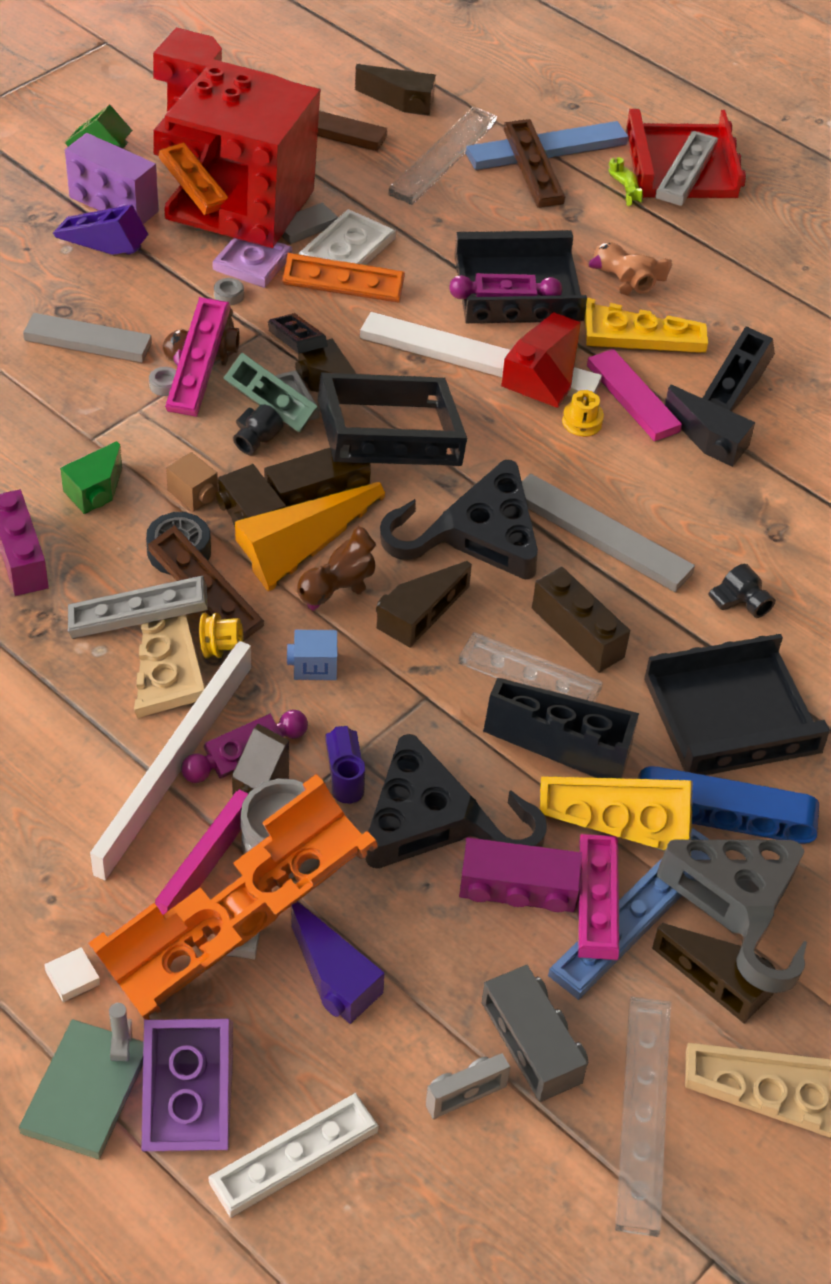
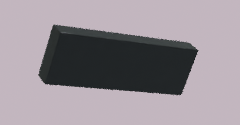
(297, 333)

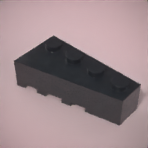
(562, 727)

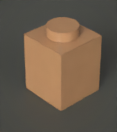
(192, 481)

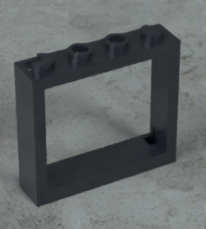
(385, 444)

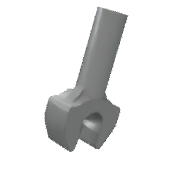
(121, 1032)

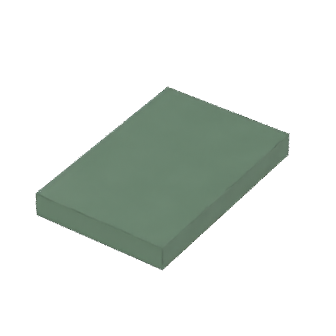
(82, 1091)

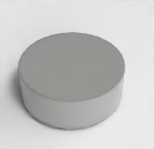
(229, 290)
(161, 380)

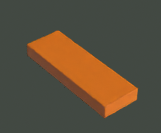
(193, 178)

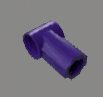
(345, 765)

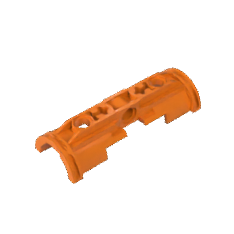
(145, 947)

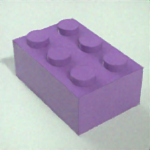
(111, 177)

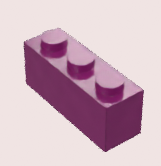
(20, 546)
(520, 875)

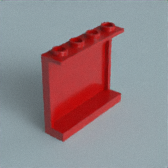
(657, 145)

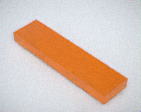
(343, 277)

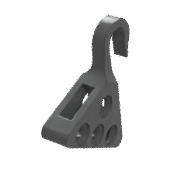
(739, 895)

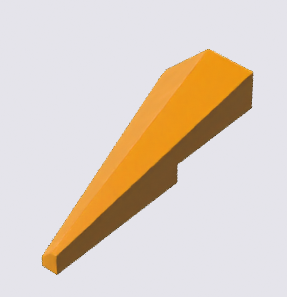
(290, 534)

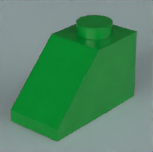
(105, 125)
(93, 478)

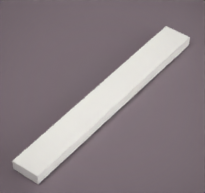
(453, 348)
(169, 761)

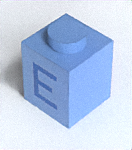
(313, 654)

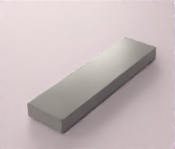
(687, 168)
(87, 337)
(137, 607)

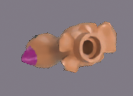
(633, 270)

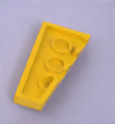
(641, 330)
(626, 808)

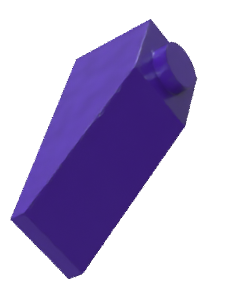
(105, 230)
(340, 972)

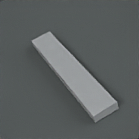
(606, 534)

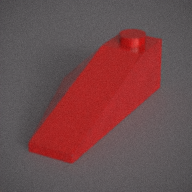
(543, 360)

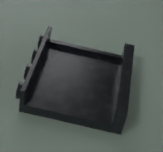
(523, 253)
(732, 706)

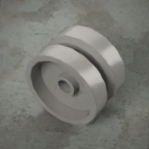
(263, 803)

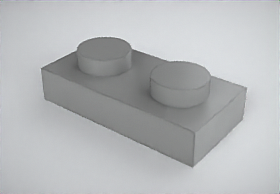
(459, 1089)

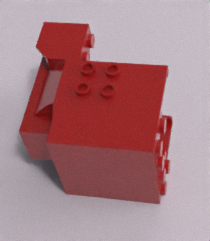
(245, 130)

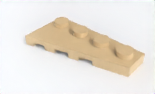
(168, 667)
(766, 1082)

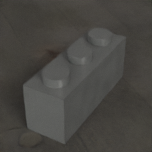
(534, 1032)

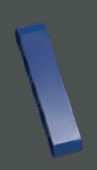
(746, 806)

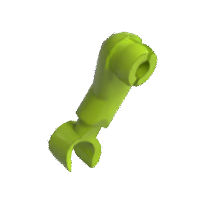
(626, 178)

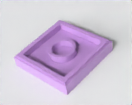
(251, 261)

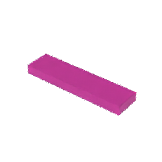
(198, 357)
(634, 395)
(204, 855)
(598, 898)

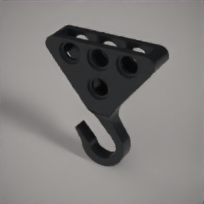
(484, 523)
(434, 809)

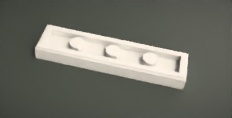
(292, 1155)

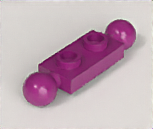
(503, 286)
(226, 750)

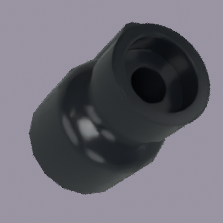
(257, 427)
(743, 586)

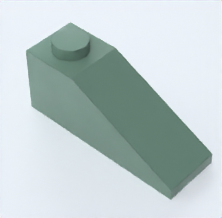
(268, 389)

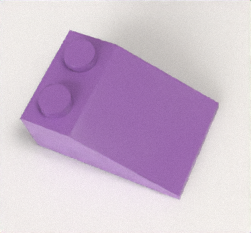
(187, 1084)

